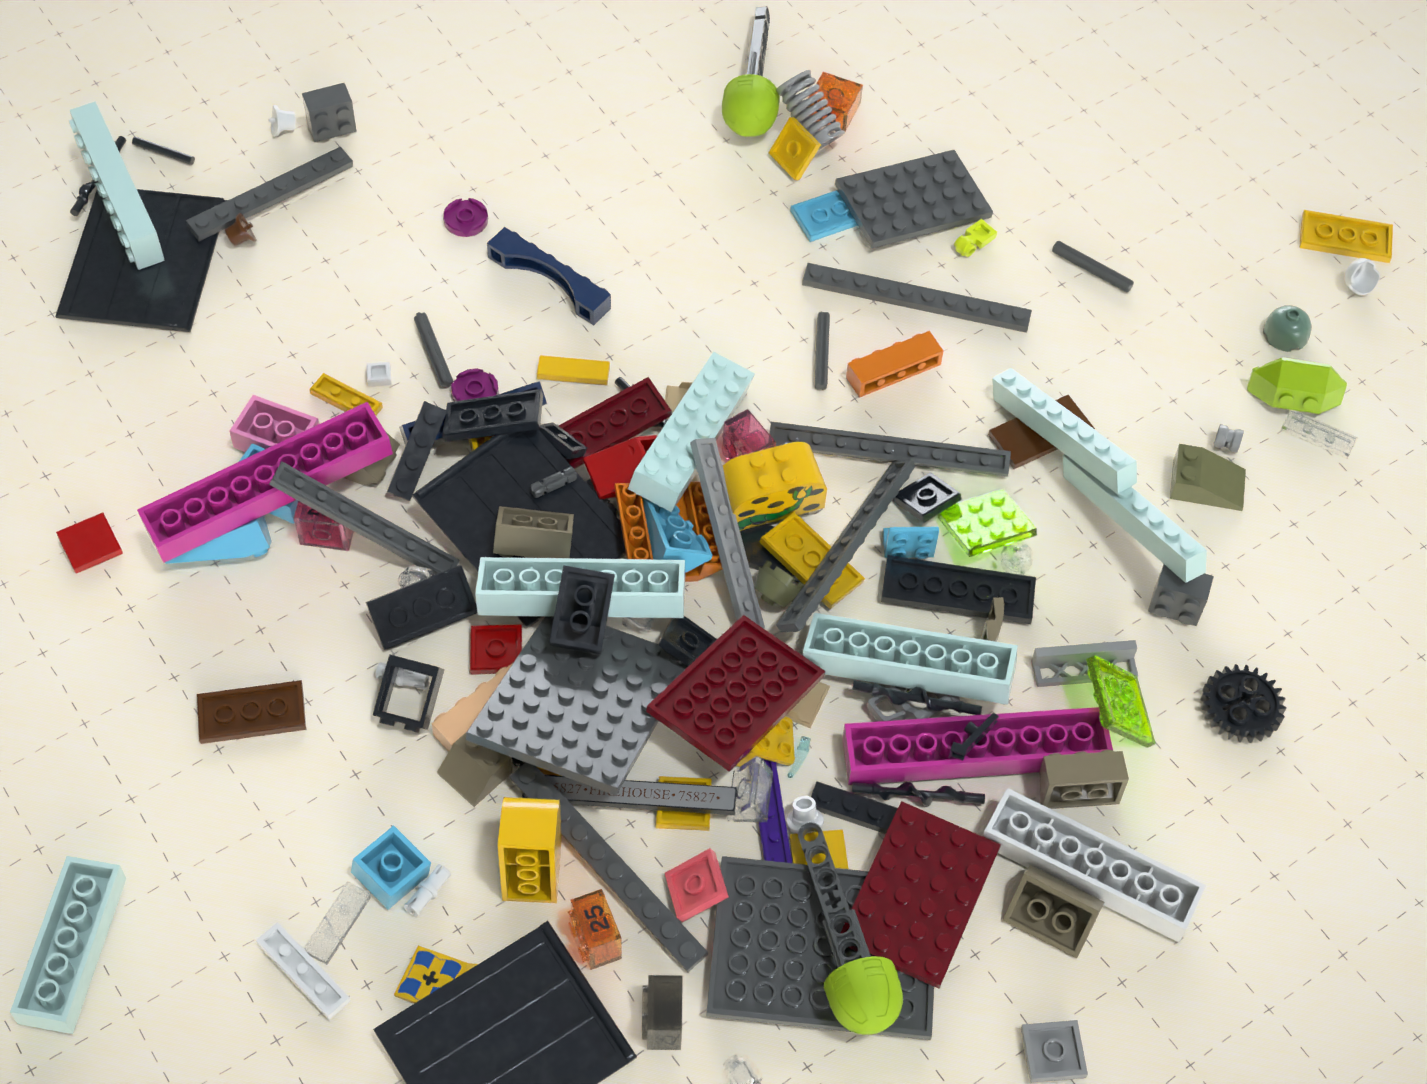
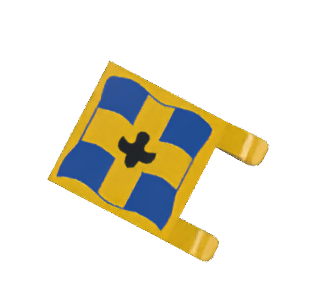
(427, 973)

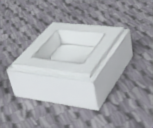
(378, 374)

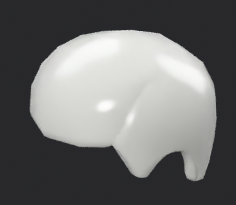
(1362, 276)

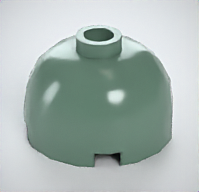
(1288, 328)

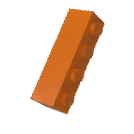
(894, 363)

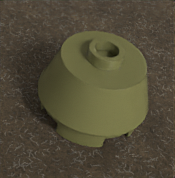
(776, 585)

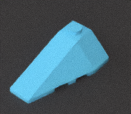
(673, 537)
(239, 543)

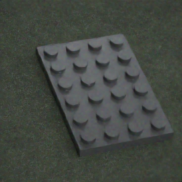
(913, 198)

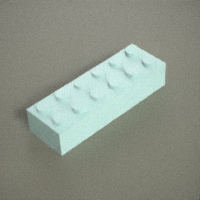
(68, 945)

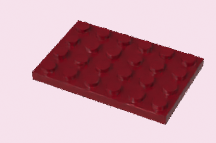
(735, 692)
(922, 892)

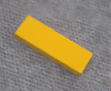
(573, 370)
(342, 395)

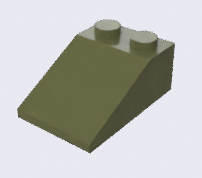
(1207, 478)

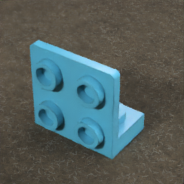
(910, 541)

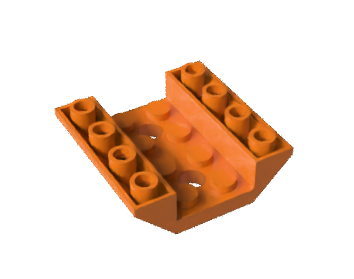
(635, 530)

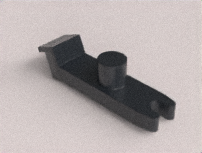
(976, 734)

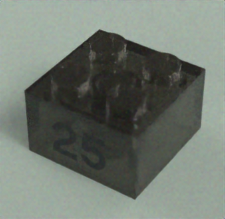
(662, 1012)

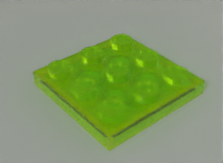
(987, 523)
(1120, 701)

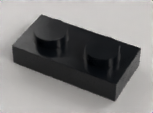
(562, 441)

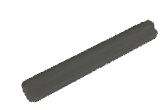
(1093, 266)
(433, 349)
(822, 351)

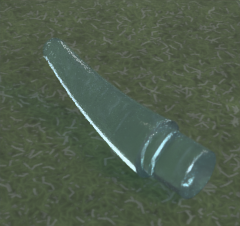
(801, 755)

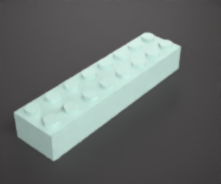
(116, 186)
(699, 415)
(532, 586)
(912, 658)

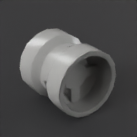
(1228, 438)

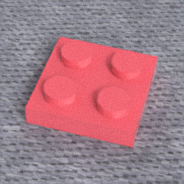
(696, 885)

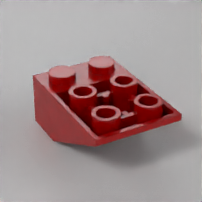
(616, 464)

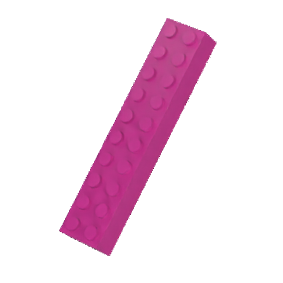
(243, 489)
(922, 746)

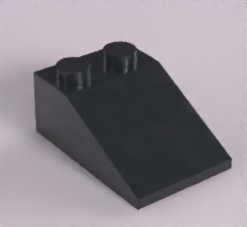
(582, 609)

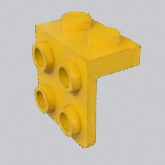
(776, 745)

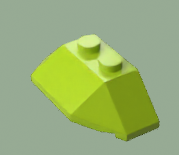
(1298, 385)

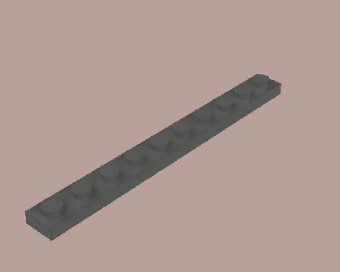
(917, 297)
(894, 449)
(845, 547)
(614, 871)

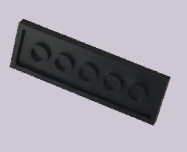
(957, 588)

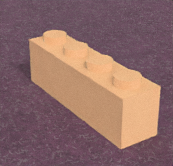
(456, 722)

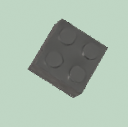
(329, 112)
(1179, 599)

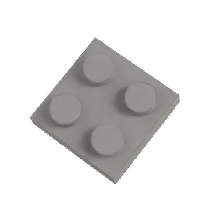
(1054, 1051)

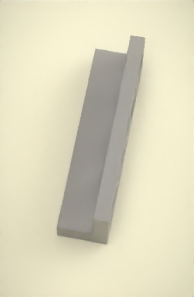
(1076, 656)

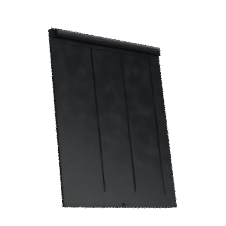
(160, 296)
(500, 473)
(510, 1022)

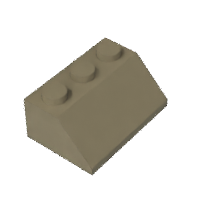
(533, 533)
(1083, 779)
(1053, 911)

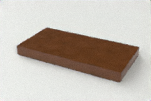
(1026, 443)
(251, 712)

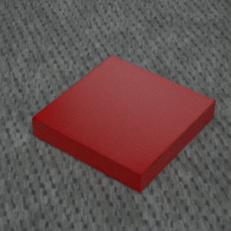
(89, 542)
(494, 647)

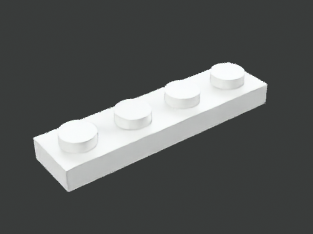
(303, 970)

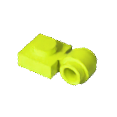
(977, 234)

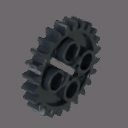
(1243, 703)

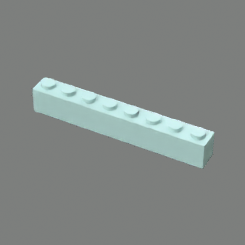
(1065, 431)
(1143, 522)

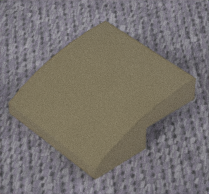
(994, 621)

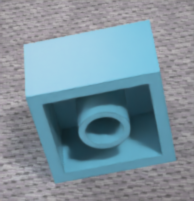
(390, 867)

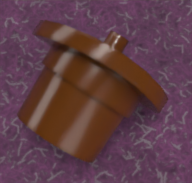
(240, 231)

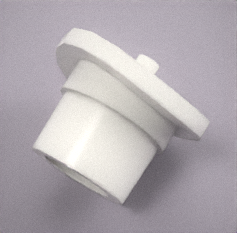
(281, 120)
(804, 812)

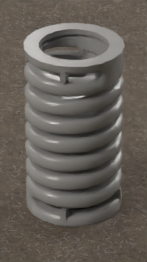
(797, 108)

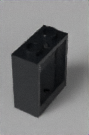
(386, 688)

